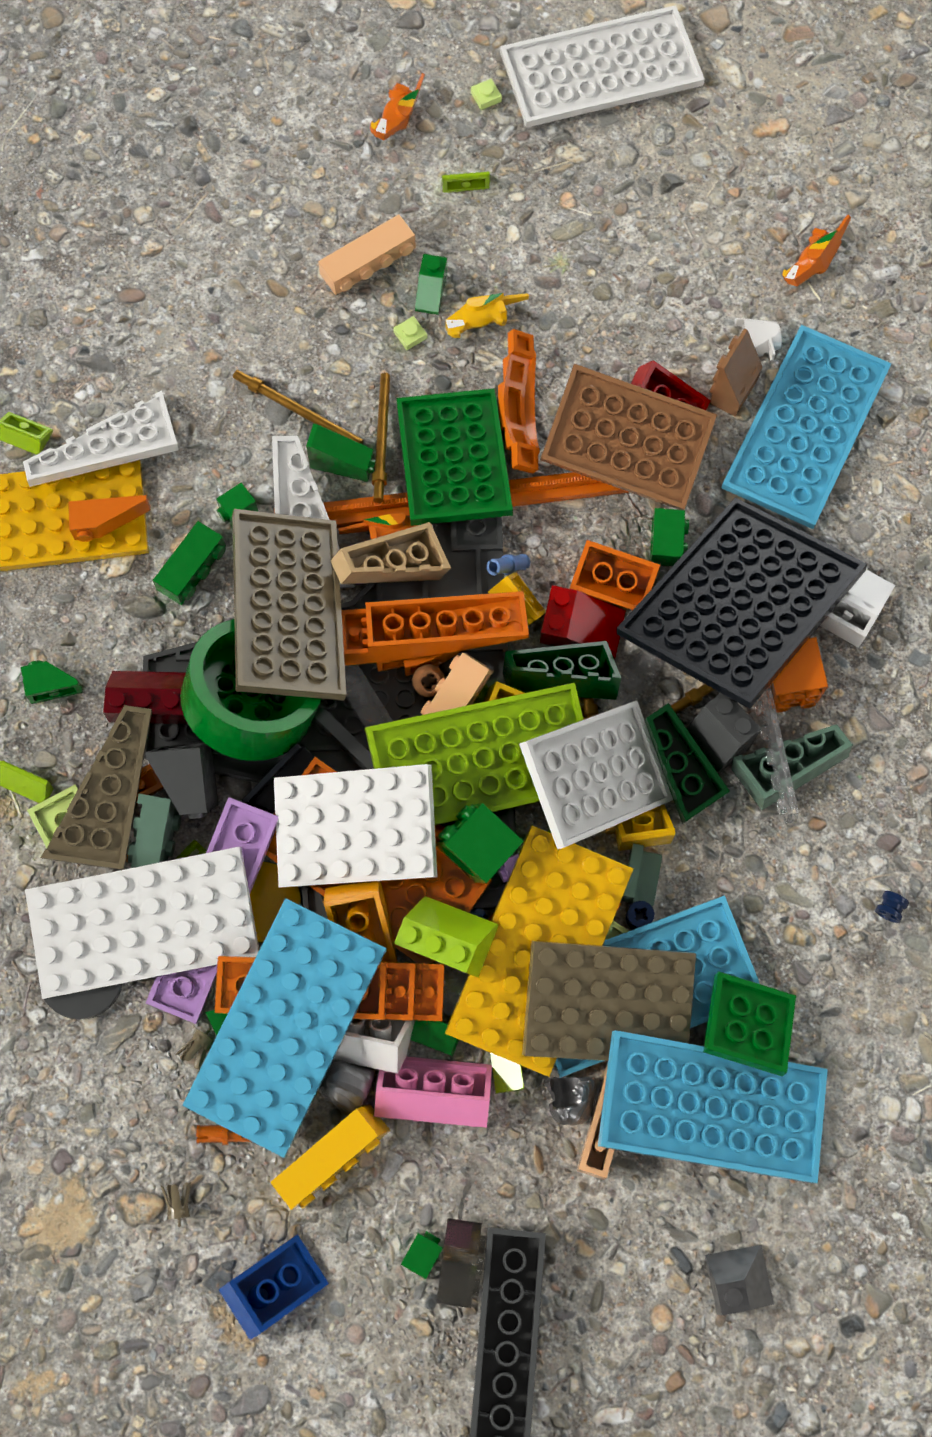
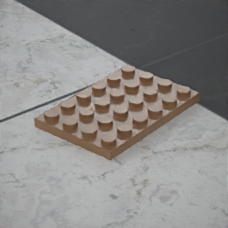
(628, 437)

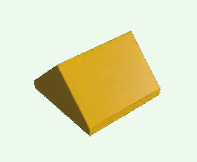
(514, 583)
(646, 829)

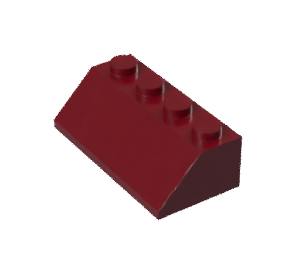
(145, 690)

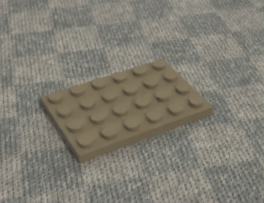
(590, 990)

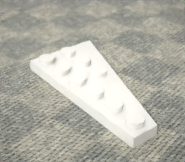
(112, 442)
(293, 483)

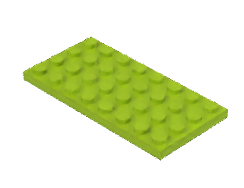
(476, 747)

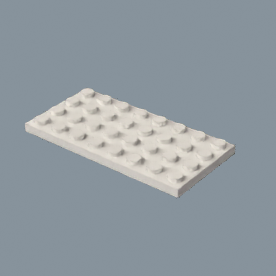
(601, 66)
(141, 922)

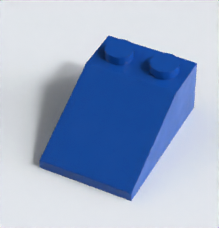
(273, 1287)

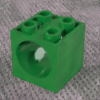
(478, 842)

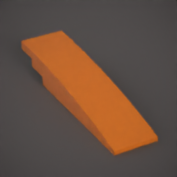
(431, 626)
(394, 993)

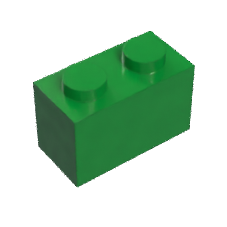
(668, 536)

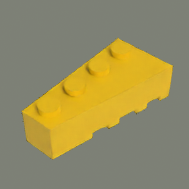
(330, 1156)

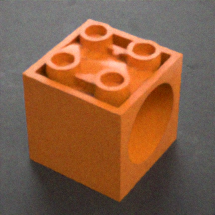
(801, 680)

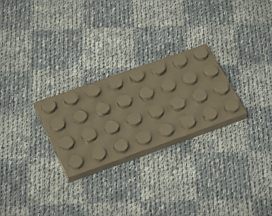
(287, 606)

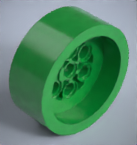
(238, 733)

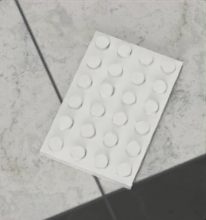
(596, 773)
(355, 826)

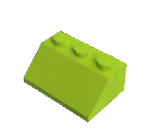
(447, 935)

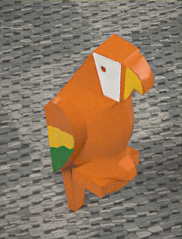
(397, 110)
(817, 255)
(380, 525)

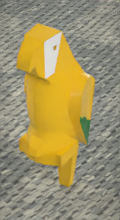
(481, 312)

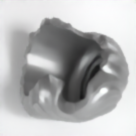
(346, 1085)
(571, 1099)

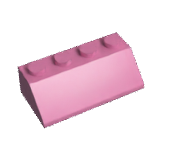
(435, 1092)

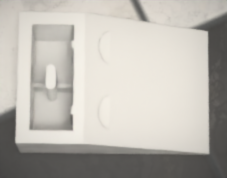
(859, 608)

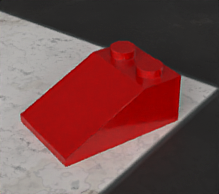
(660, 380)
(580, 618)

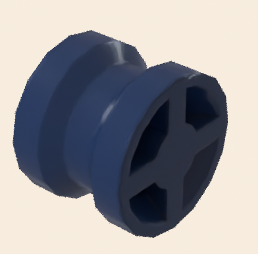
(892, 906)
(636, 920)

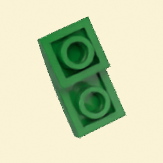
(433, 1036)

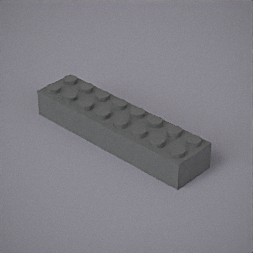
(508, 1334)

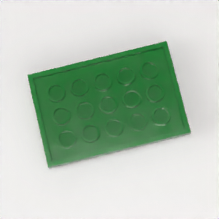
(453, 457)

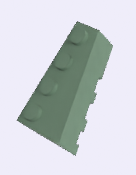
(805, 757)
(153, 831)

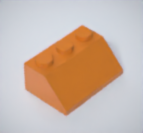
(614, 575)

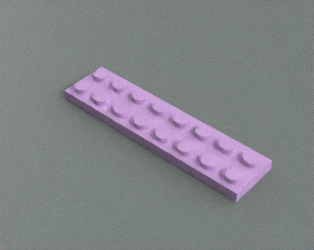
(239, 826)

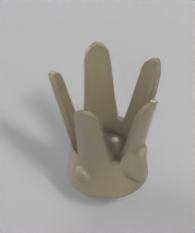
(199, 1042)
(176, 1208)

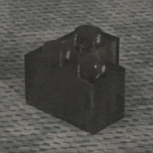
(461, 1263)

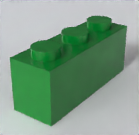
(190, 563)

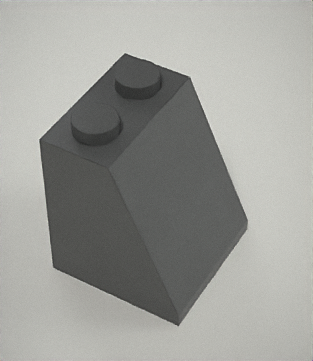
(723, 731)
(187, 777)

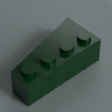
(585, 664)
(685, 767)

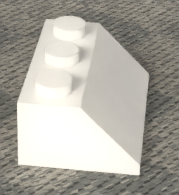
(376, 1043)

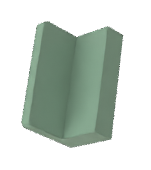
(645, 875)

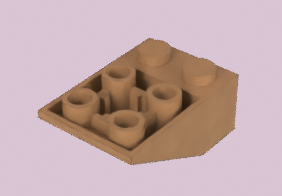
(736, 374)

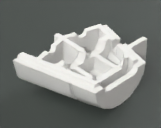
(764, 335)

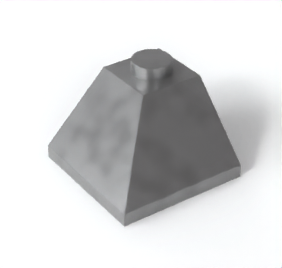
(739, 1280)

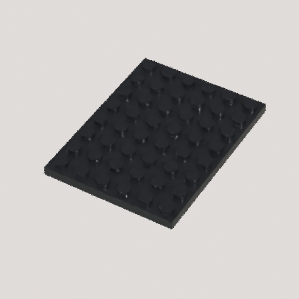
(741, 601)

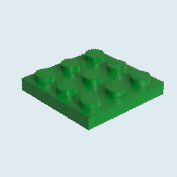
(750, 1024)

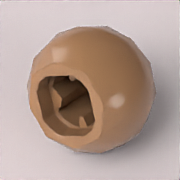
(426, 679)

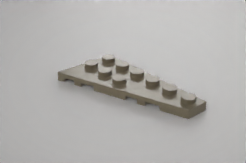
(103, 809)

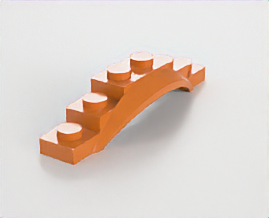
(517, 402)

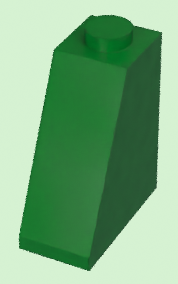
(339, 454)

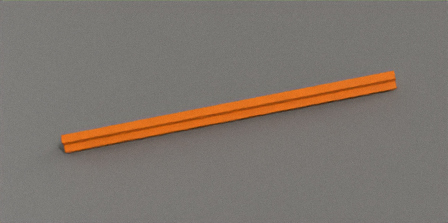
(523, 492)

